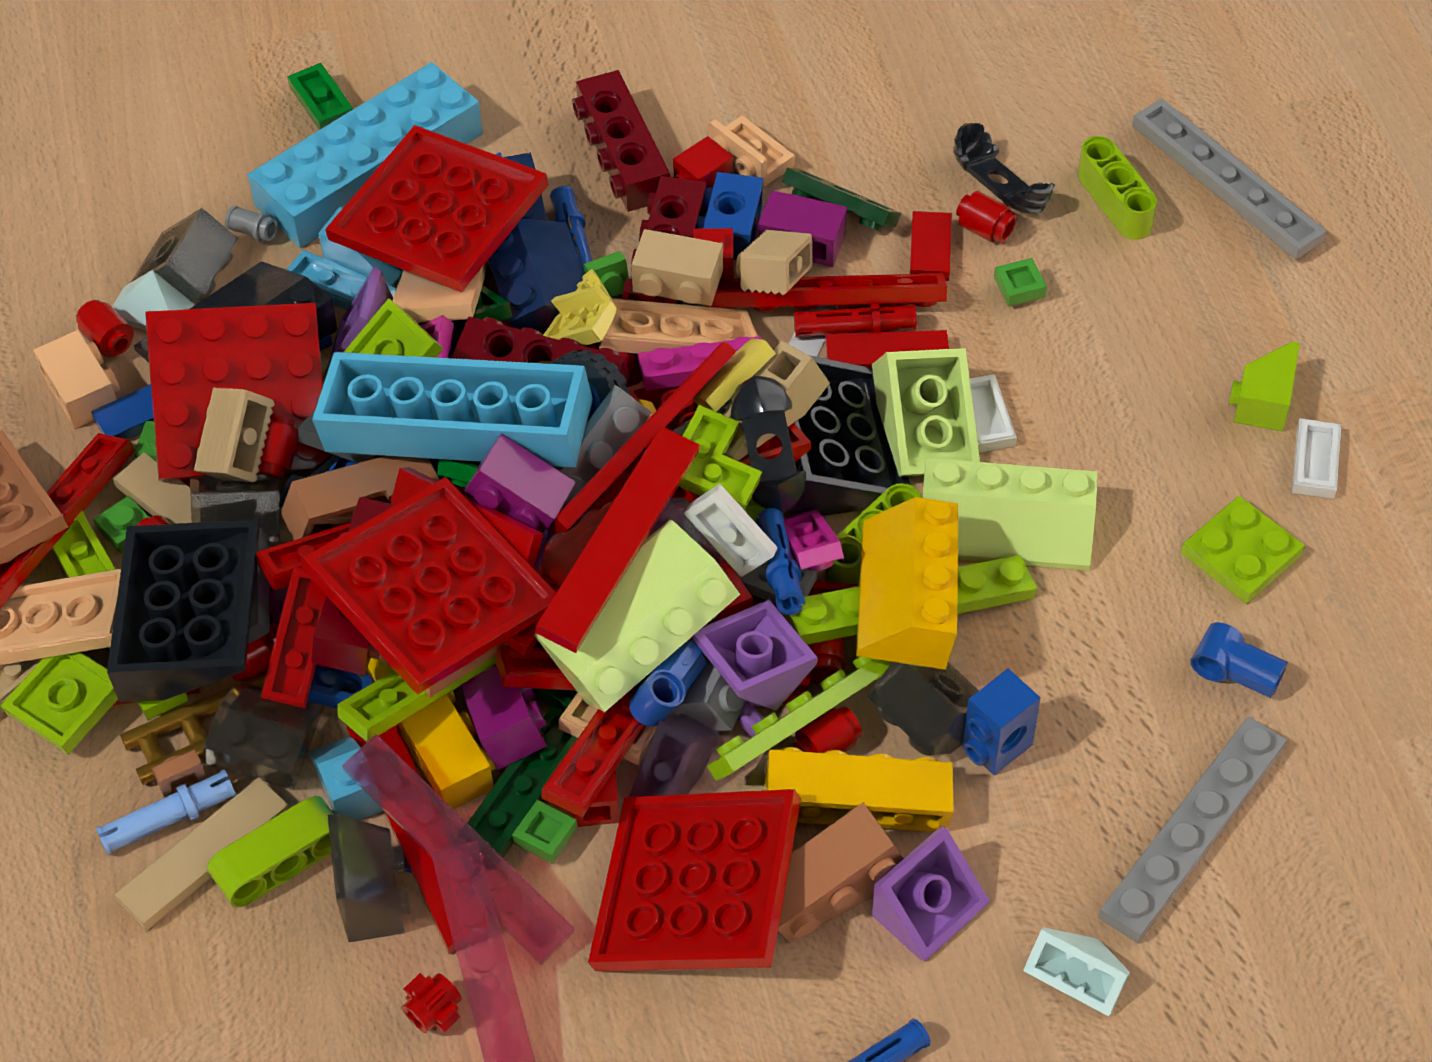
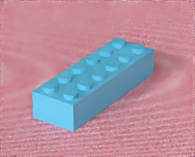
(331, 165)
(451, 407)

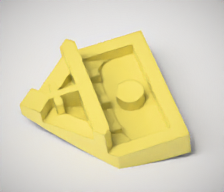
(583, 313)
(736, 370)

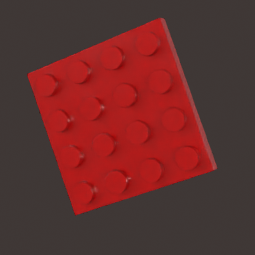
(437, 208)
(244, 347)
(430, 584)
(696, 881)

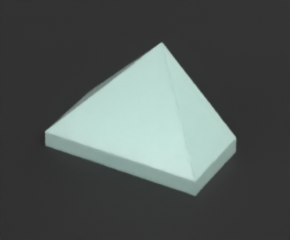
(148, 294)
(1078, 968)

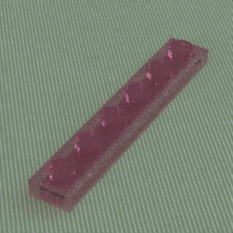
(437, 827)
(482, 954)

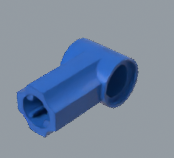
(1226, 655)
(667, 685)

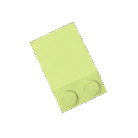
(926, 407)

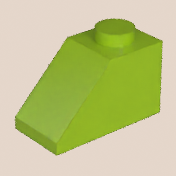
(1266, 389)

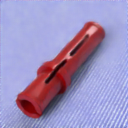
(855, 320)

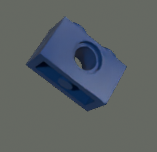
(734, 204)
(1000, 722)

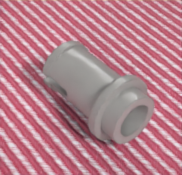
(260, 226)

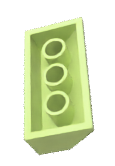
(1018, 511)
(653, 611)

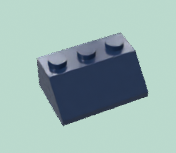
(534, 268)

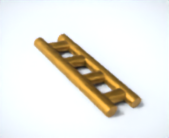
(184, 717)

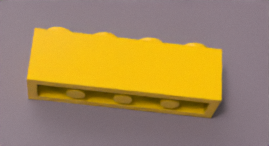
(444, 747)
(896, 791)

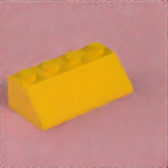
(909, 583)

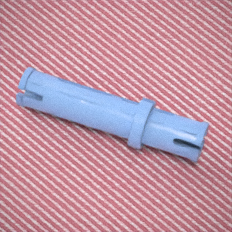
(165, 812)

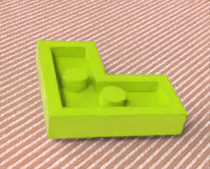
(711, 465)

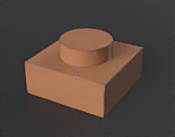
(177, 771)

